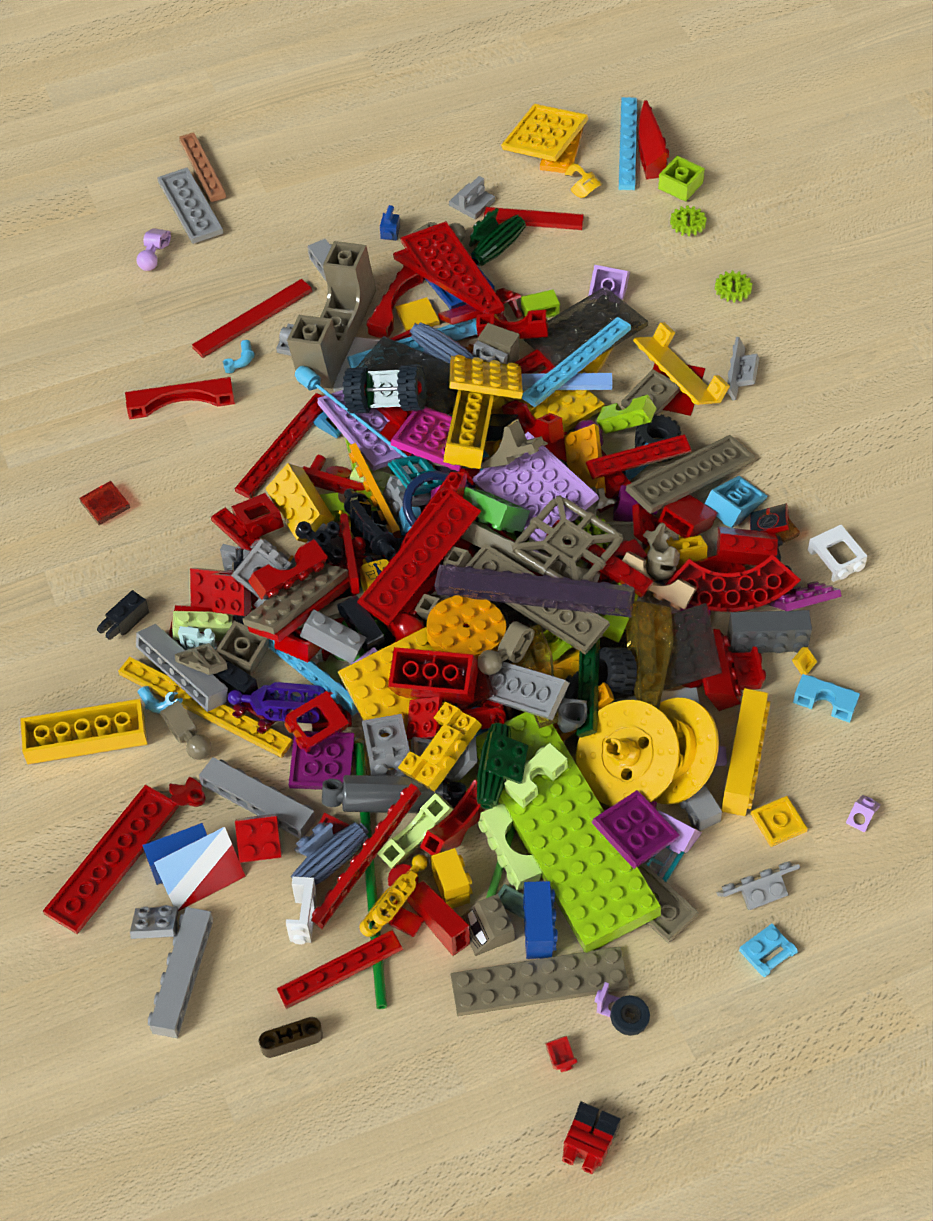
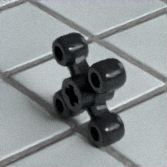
(331, 531)

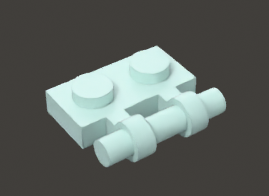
(191, 637)

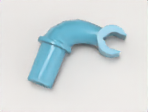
(246, 357)
(152, 703)

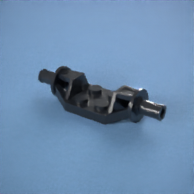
(377, 536)

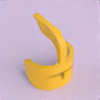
(579, 189)

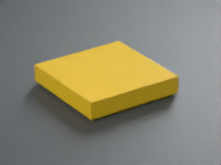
(417, 312)
(779, 821)

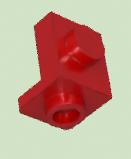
(561, 1054)

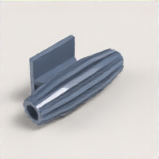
(437, 343)
(328, 851)

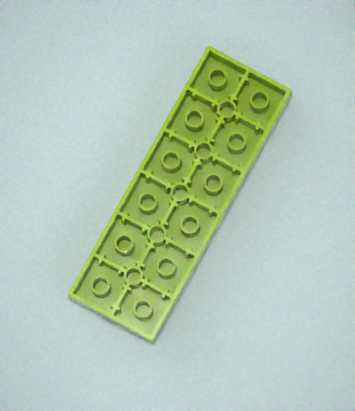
(590, 878)

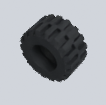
(659, 427)
(617, 670)

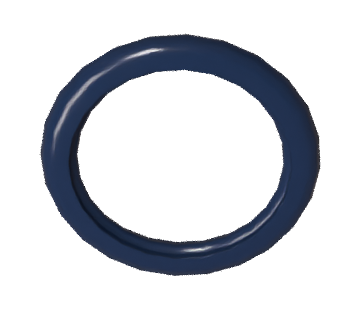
(412, 487)

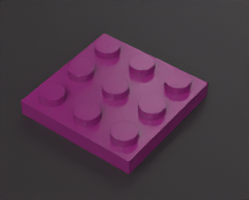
(806, 596)
(325, 761)
(635, 829)

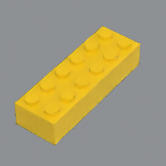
(468, 429)
(83, 731)
(746, 752)

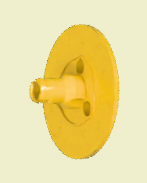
(697, 745)
(619, 748)

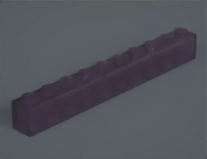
(535, 590)

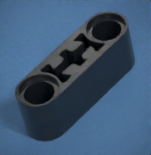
(361, 621)

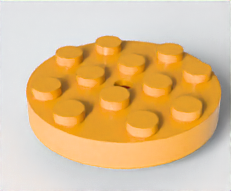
(465, 626)

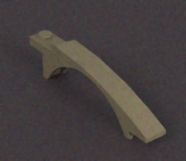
(512, 446)
(480, 534)

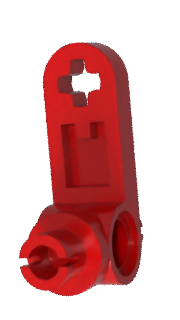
(488, 714)

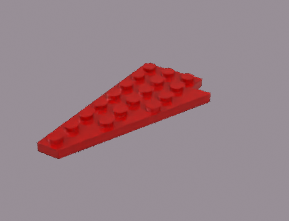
(445, 262)

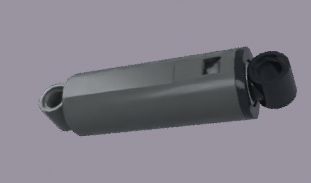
(379, 793)

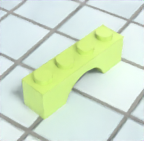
(405, 842)
(519, 867)

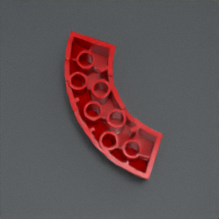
(737, 590)

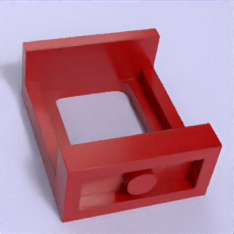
(254, 508)
(330, 710)

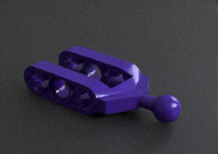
(275, 701)

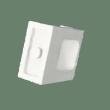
(831, 537)
(304, 892)

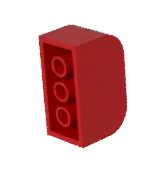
(433, 674)

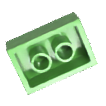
(497, 510)

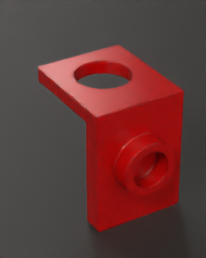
(406, 921)

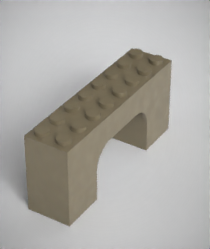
(326, 339)

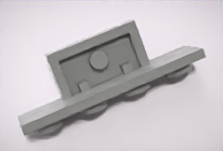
(742, 369)
(763, 888)

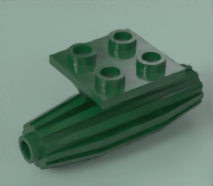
(494, 237)
(500, 760)

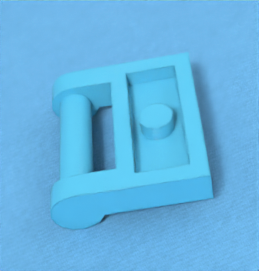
(763, 945)

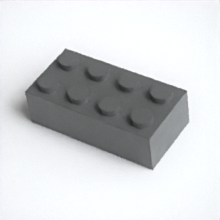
(769, 631)

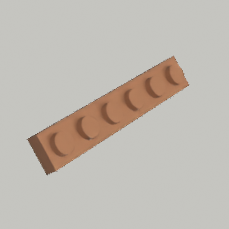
(202, 167)

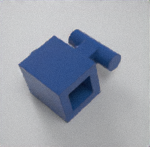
(390, 225)

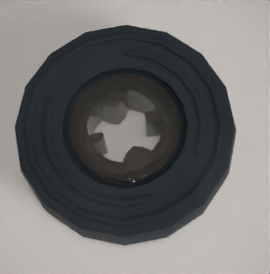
(627, 1025)

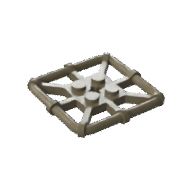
(567, 531)

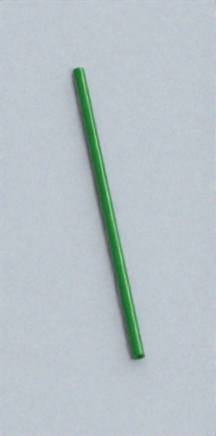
(371, 890)

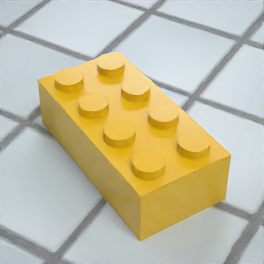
(298, 499)

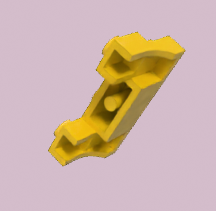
(444, 749)

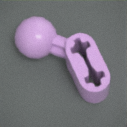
(153, 240)

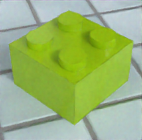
(681, 178)

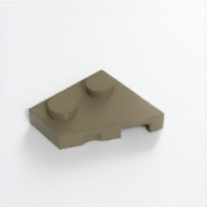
(203, 659)

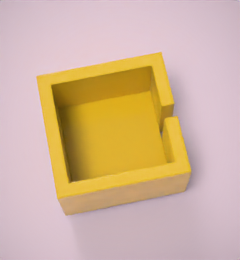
(451, 878)

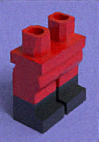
(587, 1145)

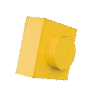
(804, 660)

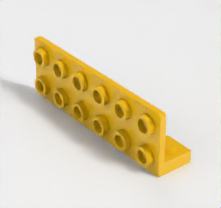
(678, 372)

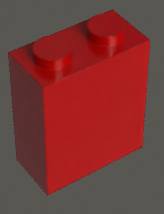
(688, 516)

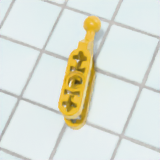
(400, 890)

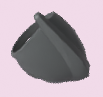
(569, 711)

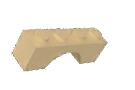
(677, 593)

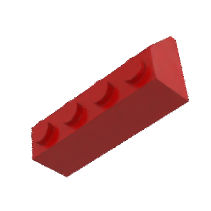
(722, 687)

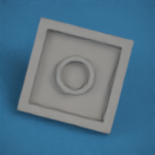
(472, 199)

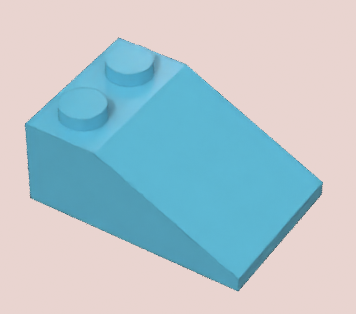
(735, 501)

